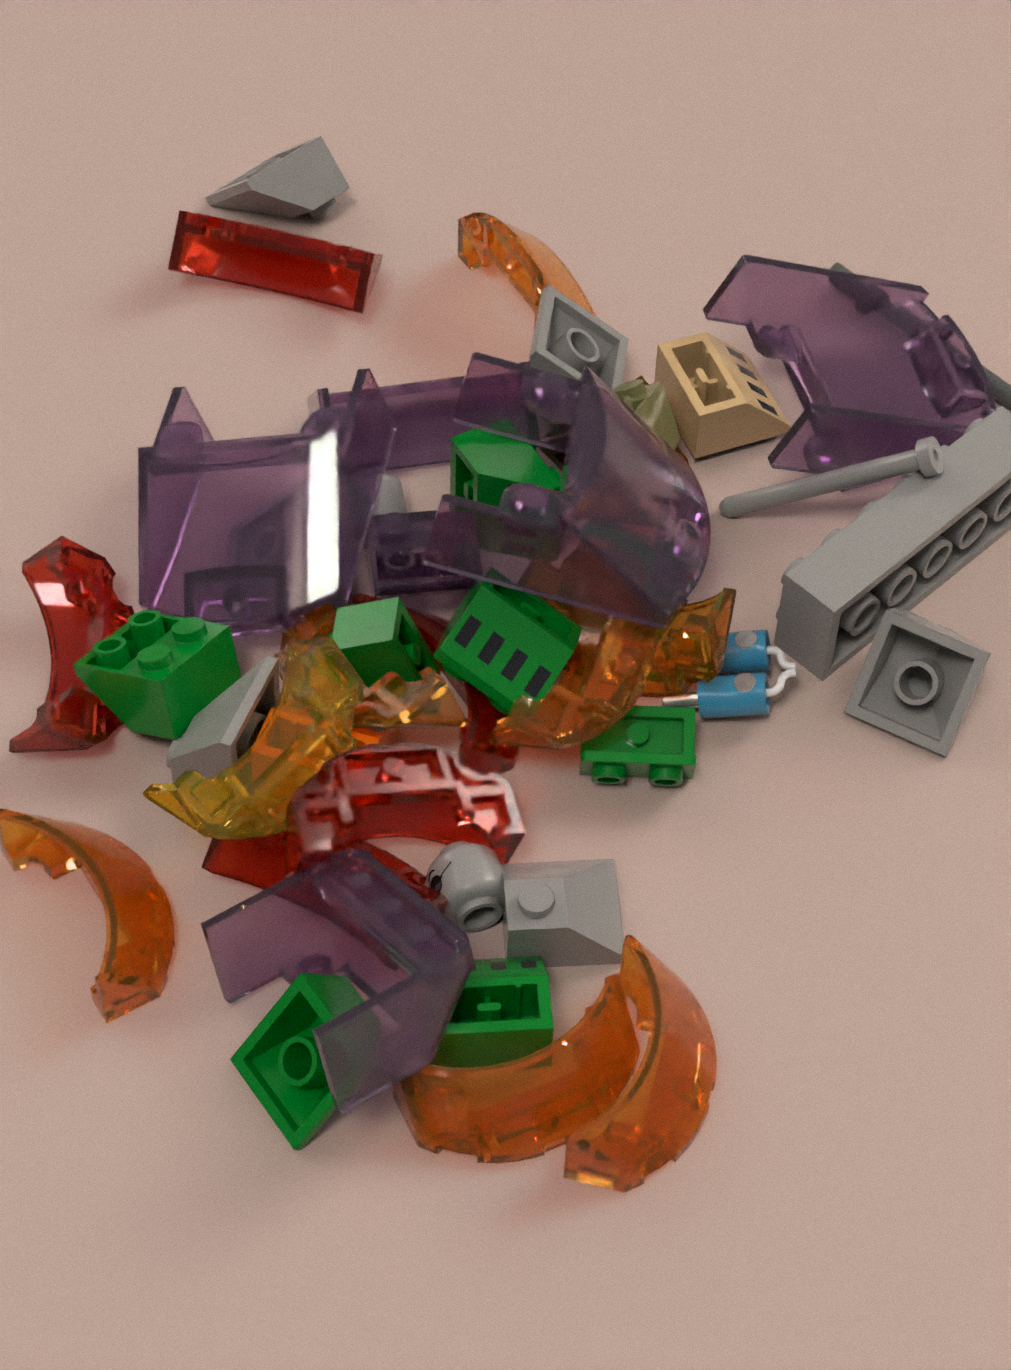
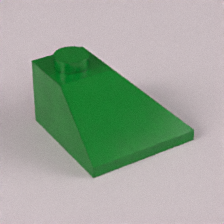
(283, 1058)

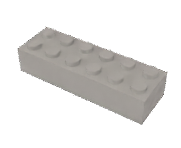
(897, 549)

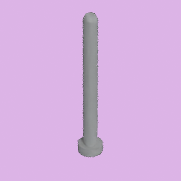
(925, 457)

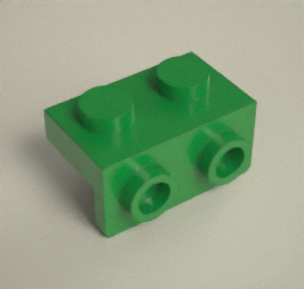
(643, 743)

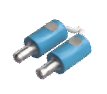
(739, 693)

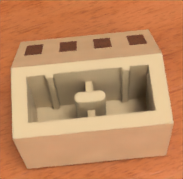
(716, 395)

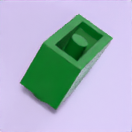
(382, 639)

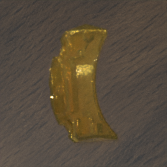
(305, 730)

